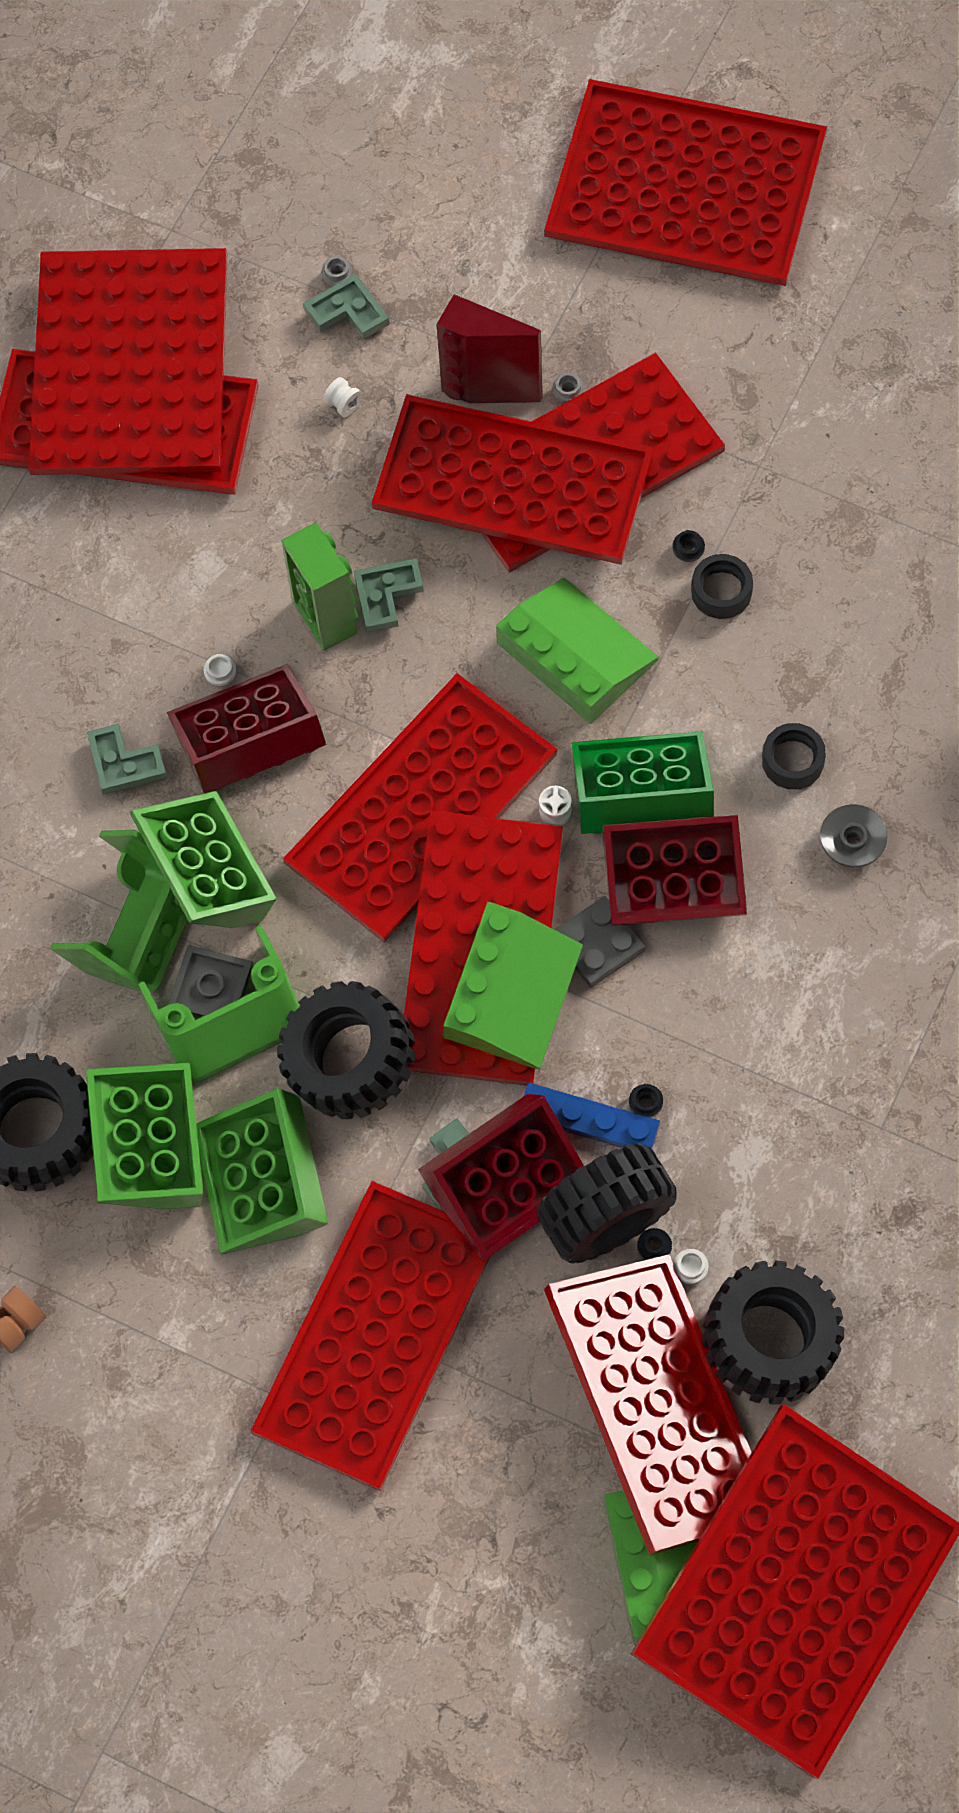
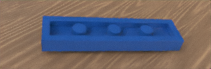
(597, 1119)

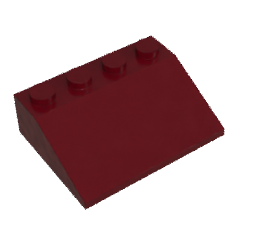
(488, 355)
(247, 728)
(674, 870)
(502, 1173)

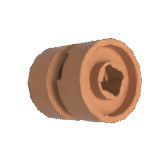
(16, 1317)

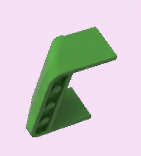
(146, 925)
(234, 1030)

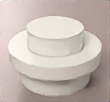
(219, 670)
(691, 1266)

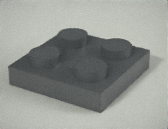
(604, 945)
(210, 980)

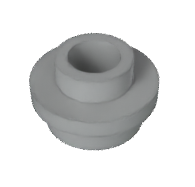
(333, 265)
(567, 380)

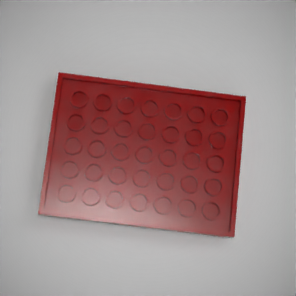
(686, 182)
(129, 362)
(797, 1591)

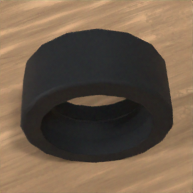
(717, 564)
(795, 779)

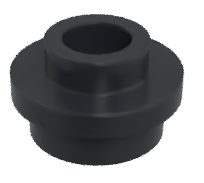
(691, 538)
(646, 1091)
(654, 1234)

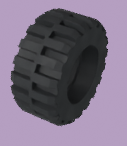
(318, 1022)
(71, 1141)
(606, 1203)
(795, 1295)

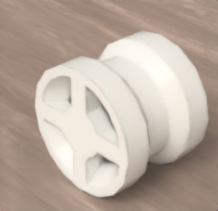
(342, 397)
(554, 798)

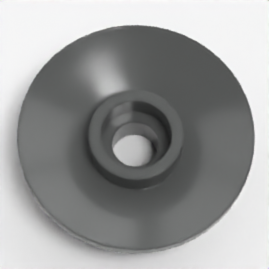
(855, 822)

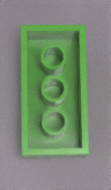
(320, 585)

